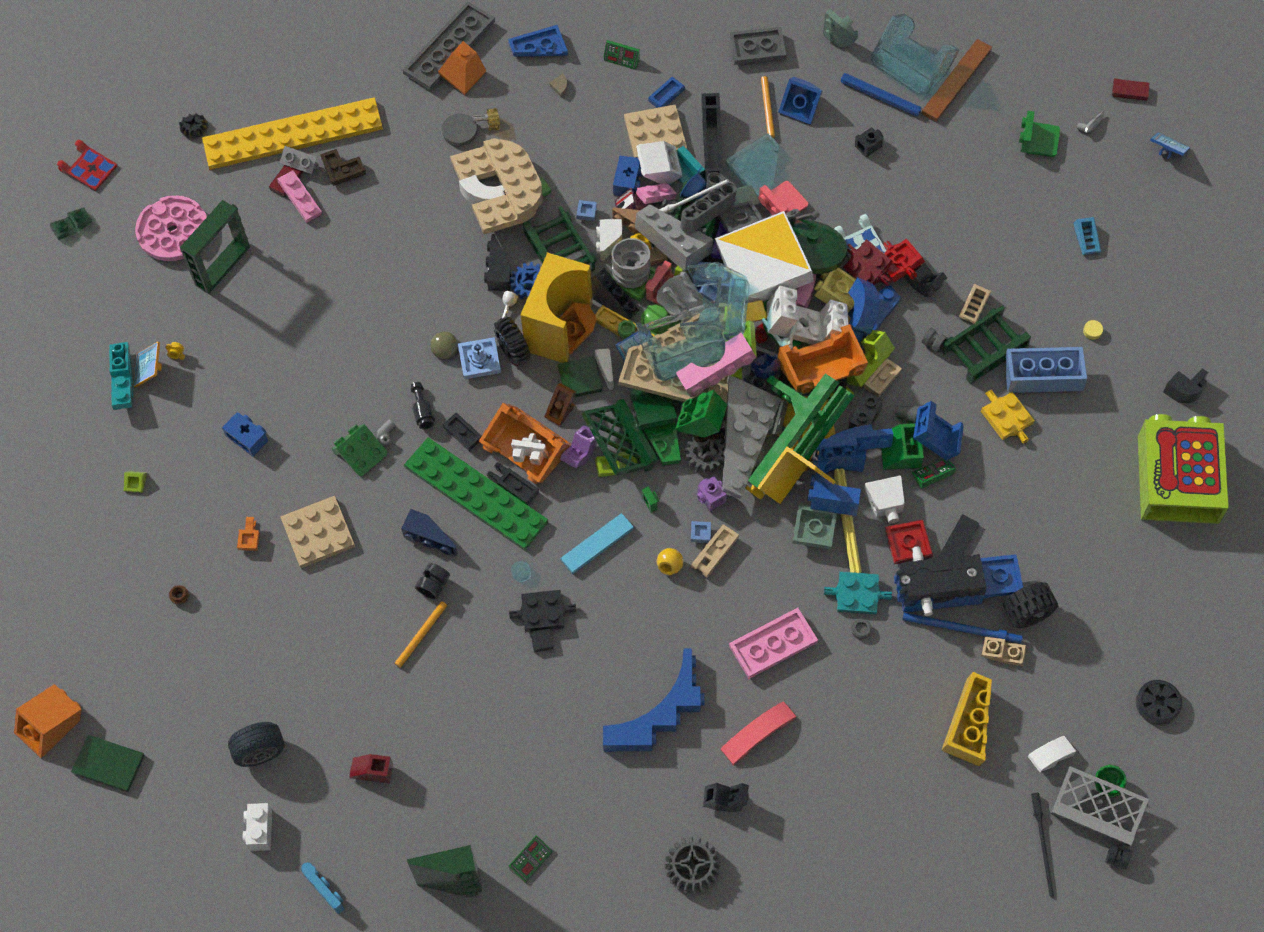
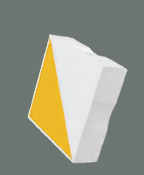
(767, 256)

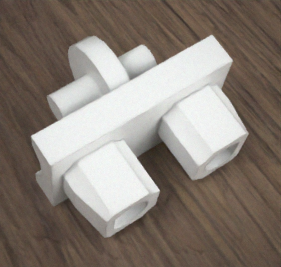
(529, 447)

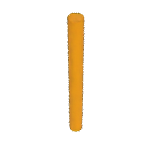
(767, 106)
(420, 635)

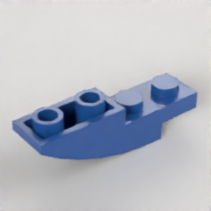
(858, 438)

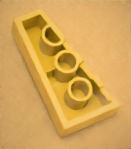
(969, 724)

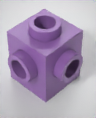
(711, 493)

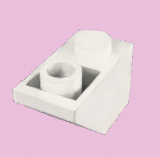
(610, 234)

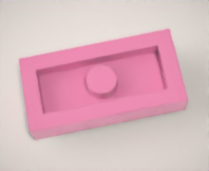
(656, 193)

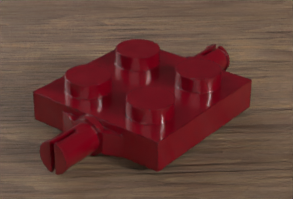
(868, 263)

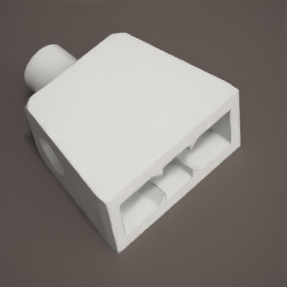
(886, 497)

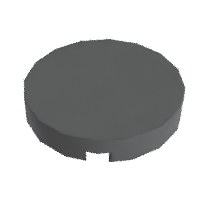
(459, 129)

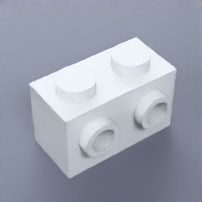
(258, 827)

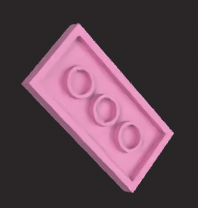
(773, 643)

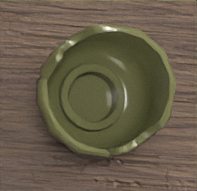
(444, 345)

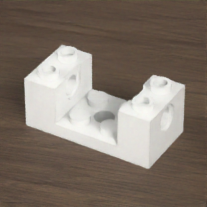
(819, 326)

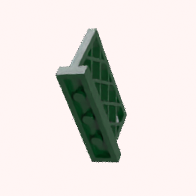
(632, 434)

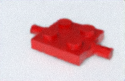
(904, 259)

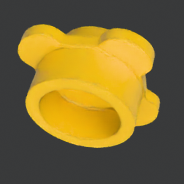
(175, 350)

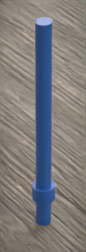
(1001, 634)

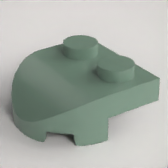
(839, 30)

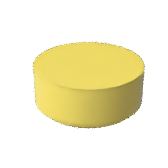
(1093, 330)

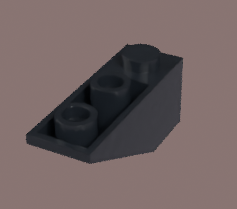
(498, 267)
(611, 295)

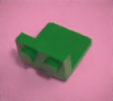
(1038, 137)
(360, 449)

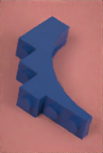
(641, 732)

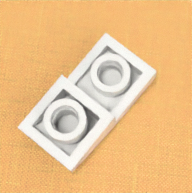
(1051, 753)

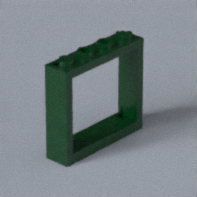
(203, 235)

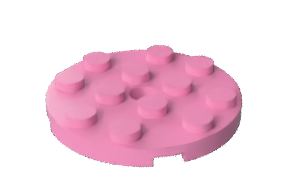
(156, 219)

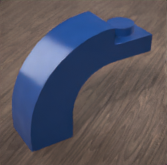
(865, 307)

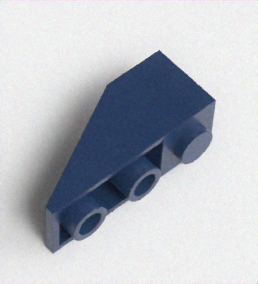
(423, 529)

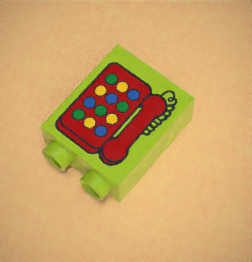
(1182, 470)

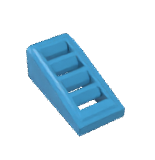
(1090, 222)

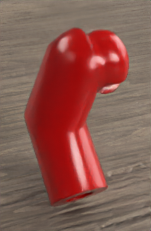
(760, 334)

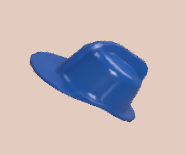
(694, 186)

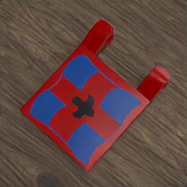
(89, 168)

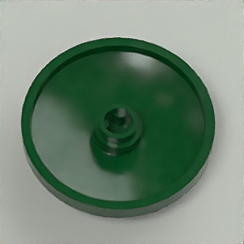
(821, 245)

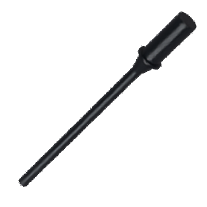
(1038, 815)

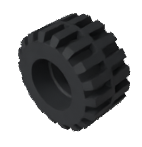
(1030, 605)

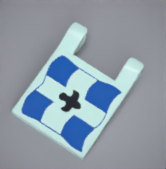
(857, 238)

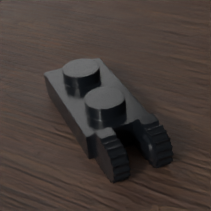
(514, 483)

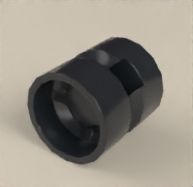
(433, 579)

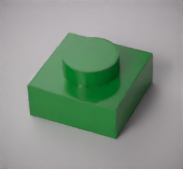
(650, 499)

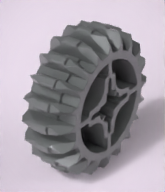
(684, 865)

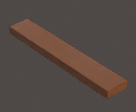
(956, 80)

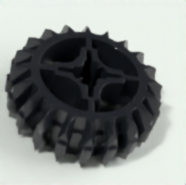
(511, 341)

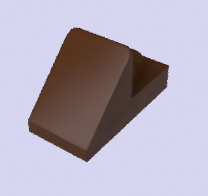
(560, 404)

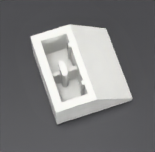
(659, 162)

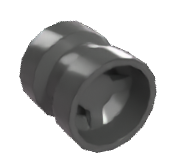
(934, 340)

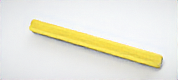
(848, 528)

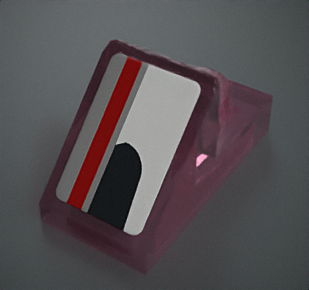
(630, 201)

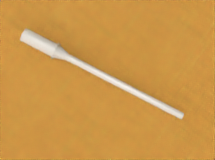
(670, 207)

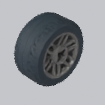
(256, 744)

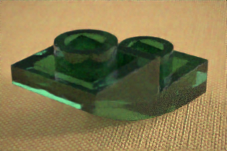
(75, 221)

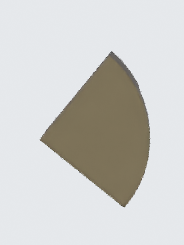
(559, 85)

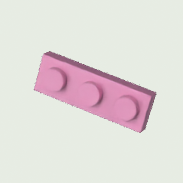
(299, 196)

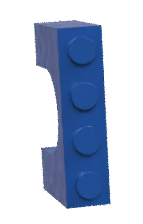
(834, 497)

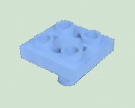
(477, 354)

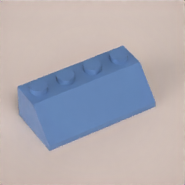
(1045, 369)

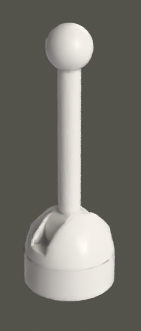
(509, 299)

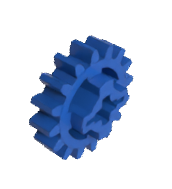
(528, 276)

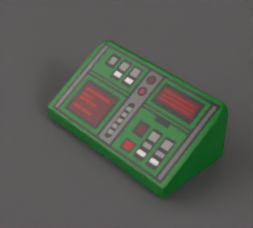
(621, 54)
(933, 472)
(530, 859)

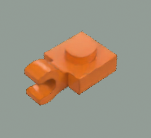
(248, 538)

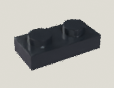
(462, 431)

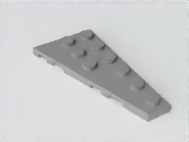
(746, 427)

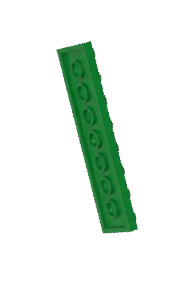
(476, 493)

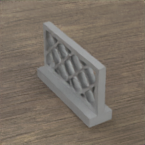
(1091, 822)

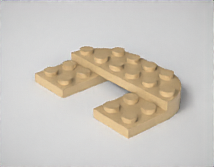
(517, 178)

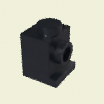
(869, 141)

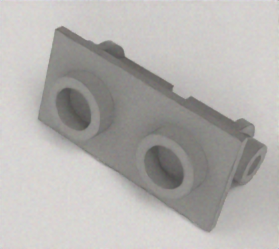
(299, 160)

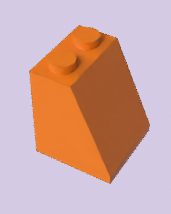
(46, 719)

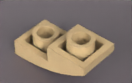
(1000, 651)

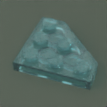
(756, 163)

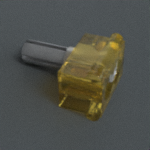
(491, 117)

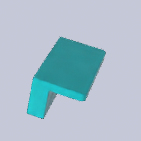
(688, 165)

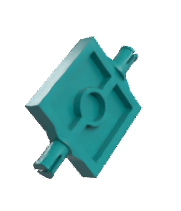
(857, 593)

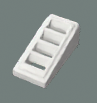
(604, 362)

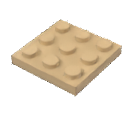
(654, 126)
(317, 531)

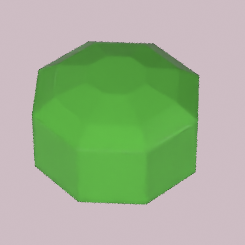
(626, 329)

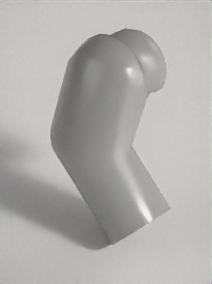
(383, 432)

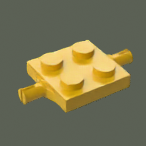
(1007, 416)

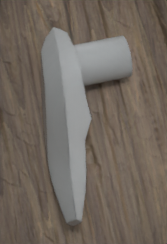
(1092, 124)

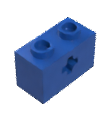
(627, 175)
(245, 434)

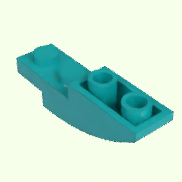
(121, 376)

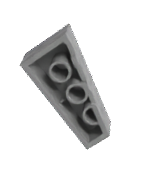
(668, 237)

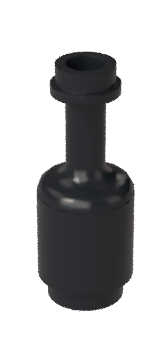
(422, 408)

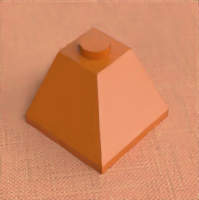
(463, 68)
(580, 324)

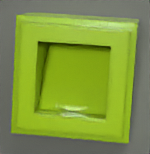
(134, 481)

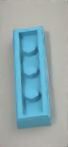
(597, 543)

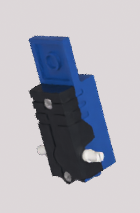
(954, 581)

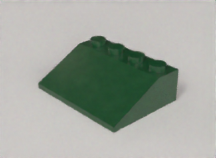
(448, 871)

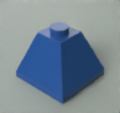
(800, 100)

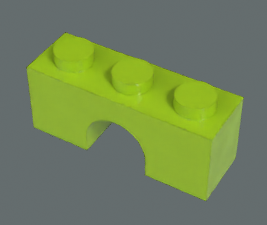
(877, 349)

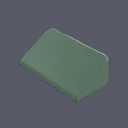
(746, 194)

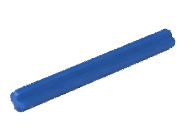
(881, 94)

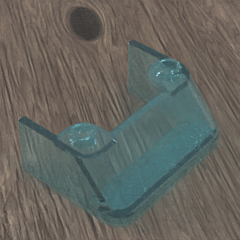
(730, 309)
(673, 357)

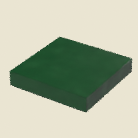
(580, 376)

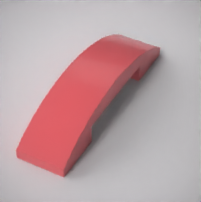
(757, 731)

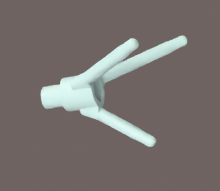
(784, 341)

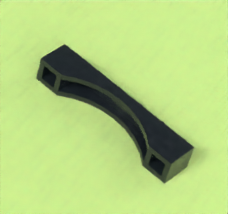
(711, 133)

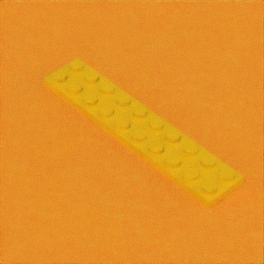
(294, 132)

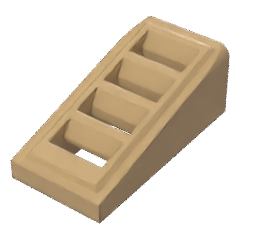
(975, 290)

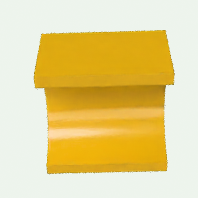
(553, 292)

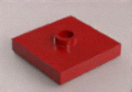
(904, 538)

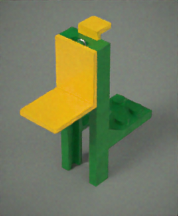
(783, 465)

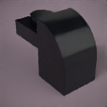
(926, 282)
(1186, 390)
(726, 798)

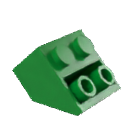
(702, 414)
(904, 451)

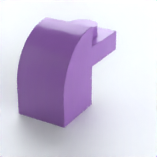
(580, 449)

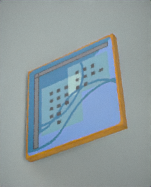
(147, 364)

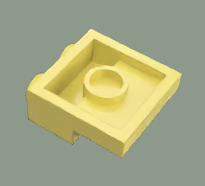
(835, 287)

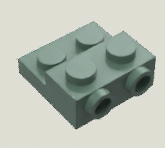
(814, 527)

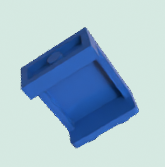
(937, 433)

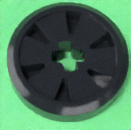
(1156, 713)

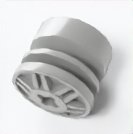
(631, 263)

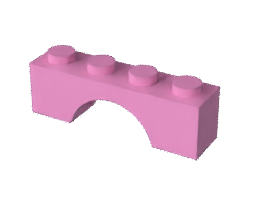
(698, 378)

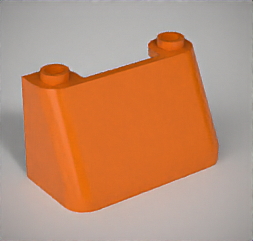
(836, 357)
(516, 424)

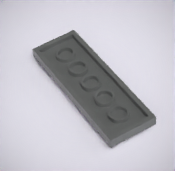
(464, 26)

